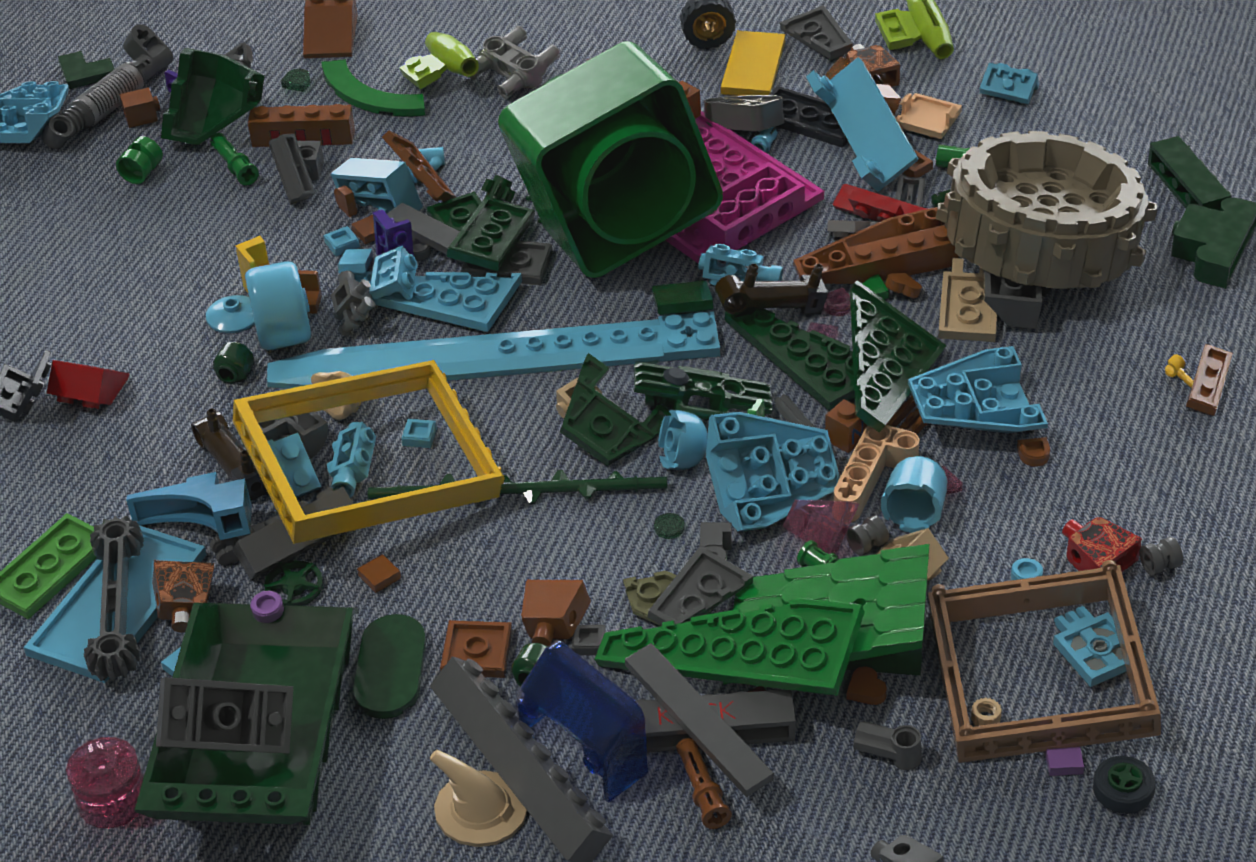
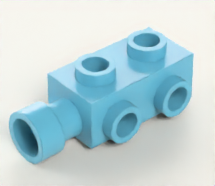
(735, 264)
(351, 456)

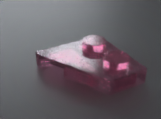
(821, 521)

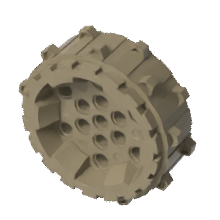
(1046, 210)

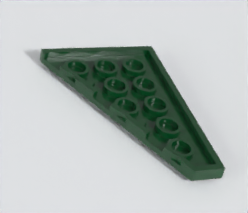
(885, 355)

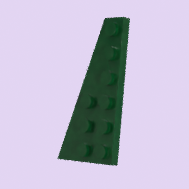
(810, 359)

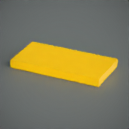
(753, 63)

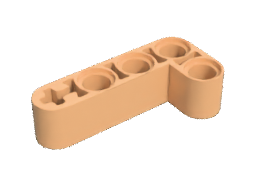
(868, 460)

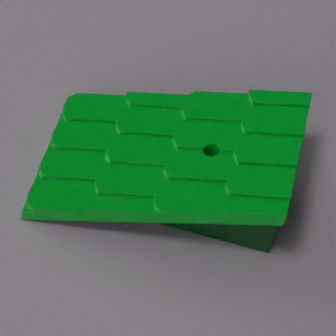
(886, 585)

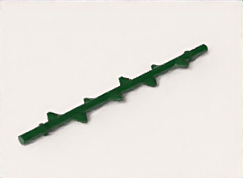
(533, 489)

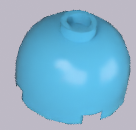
(683, 440)

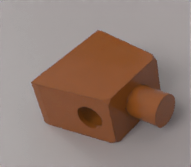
(553, 608)

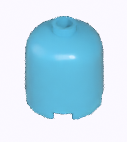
(915, 494)

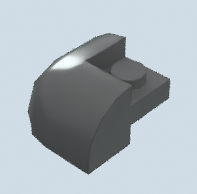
(309, 426)

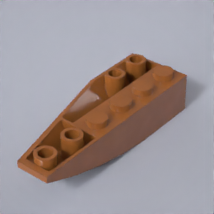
(896, 245)

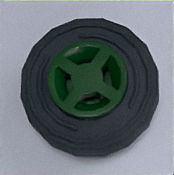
(1117, 773)

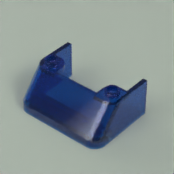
(590, 711)

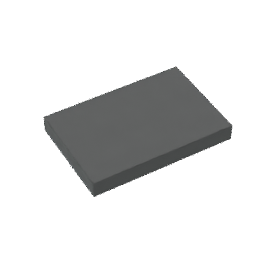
(526, 258)

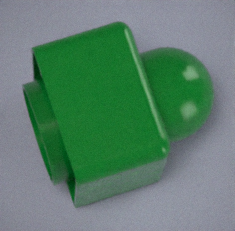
(611, 158)

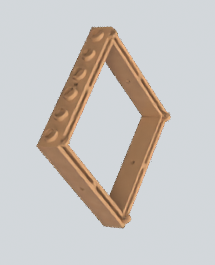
(1034, 594)

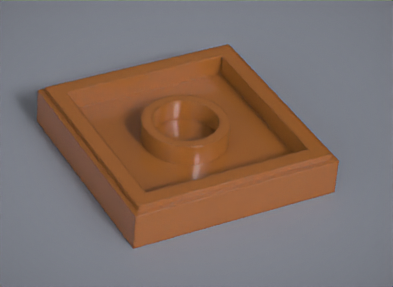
(481, 641)

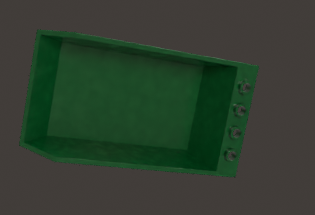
(229, 645)

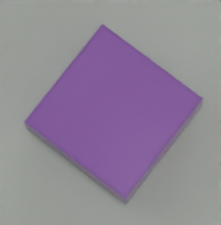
(1064, 761)

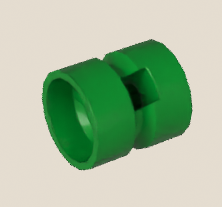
(139, 160)

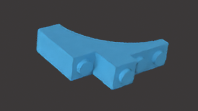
(200, 501)

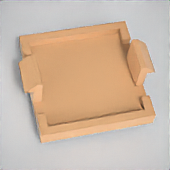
(927, 115)

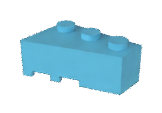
(378, 183)

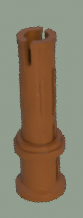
(691, 755)

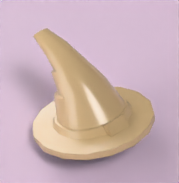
(475, 804)

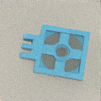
(1090, 645)

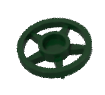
(294, 582)

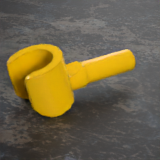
(1175, 367)

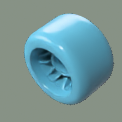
(278, 305)

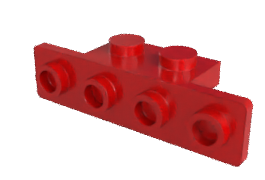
(871, 204)

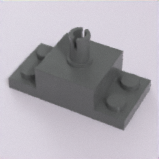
(224, 716)

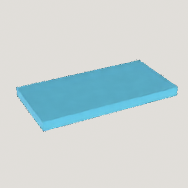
(78, 616)

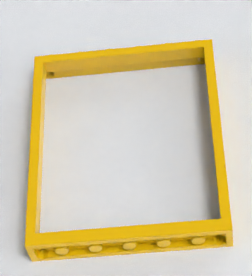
(351, 390)

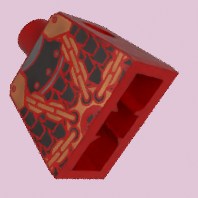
(1098, 542)

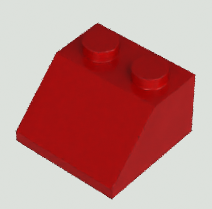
(85, 383)

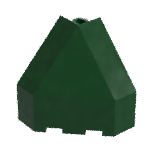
(208, 95)

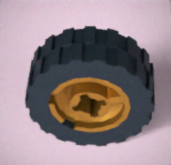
(719, 26)

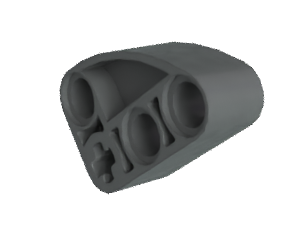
(745, 112)

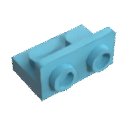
(1009, 83)
(393, 272)
(295, 464)

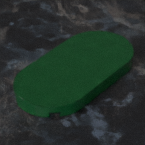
(390, 666)

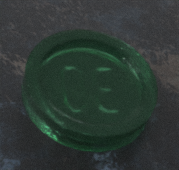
(669, 525)

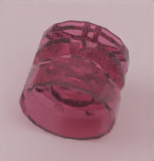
(105, 781)

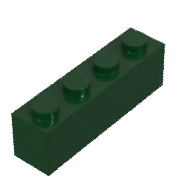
(1186, 174)

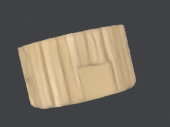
(985, 705)

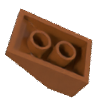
(329, 28)

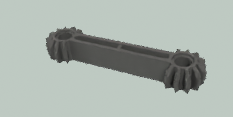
(114, 651)

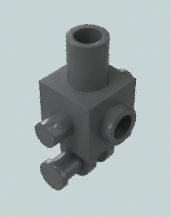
(351, 302)

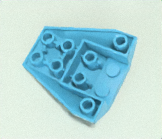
(28, 110)
(978, 394)
(765, 466)

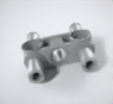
(513, 62)

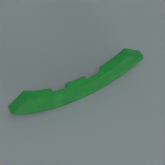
(367, 98)

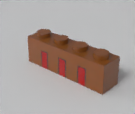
(308, 123)

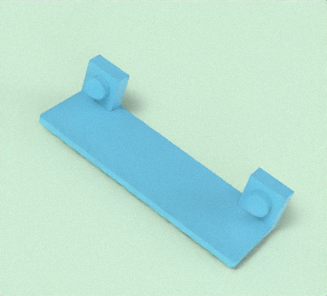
(867, 123)

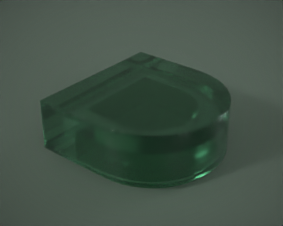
(296, 80)

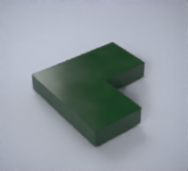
(79, 73)

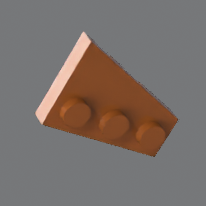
(419, 165)

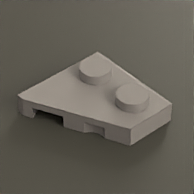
(842, 228)

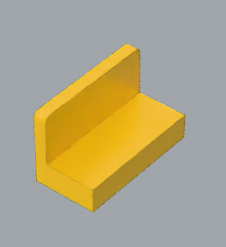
(251, 255)

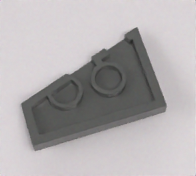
(819, 32)

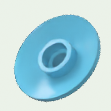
(230, 314)

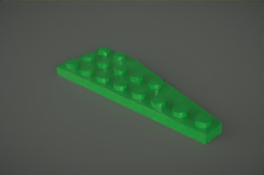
(779, 647)

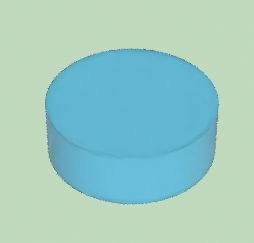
(1026, 568)

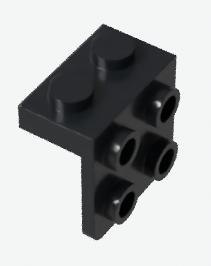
(19, 387)

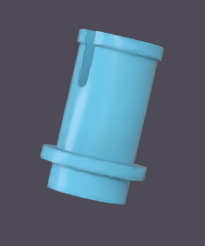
(764, 139)

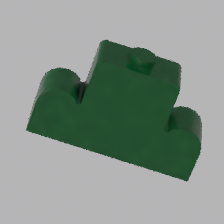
(1214, 239)

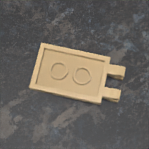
(963, 308)

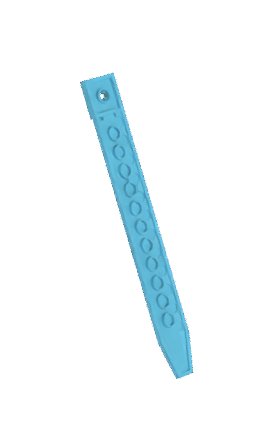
(516, 351)

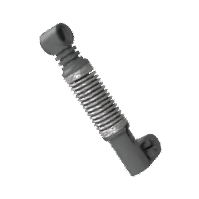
(104, 98)

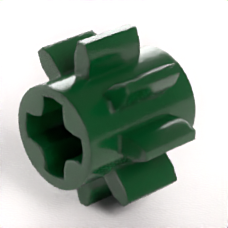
(498, 189)

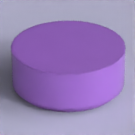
(267, 606)

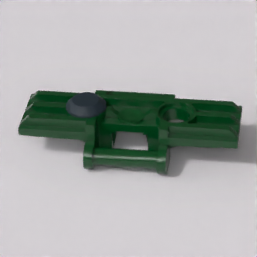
(686, 381)

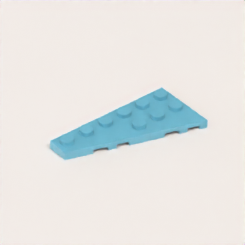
(454, 297)

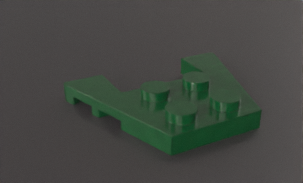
(600, 424)

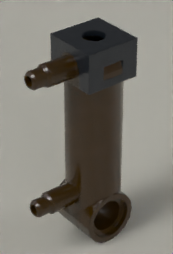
(807, 294)
(214, 435)

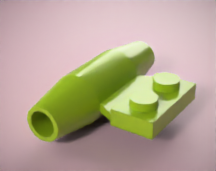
(920, 22)
(445, 54)

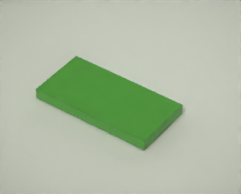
(46, 566)

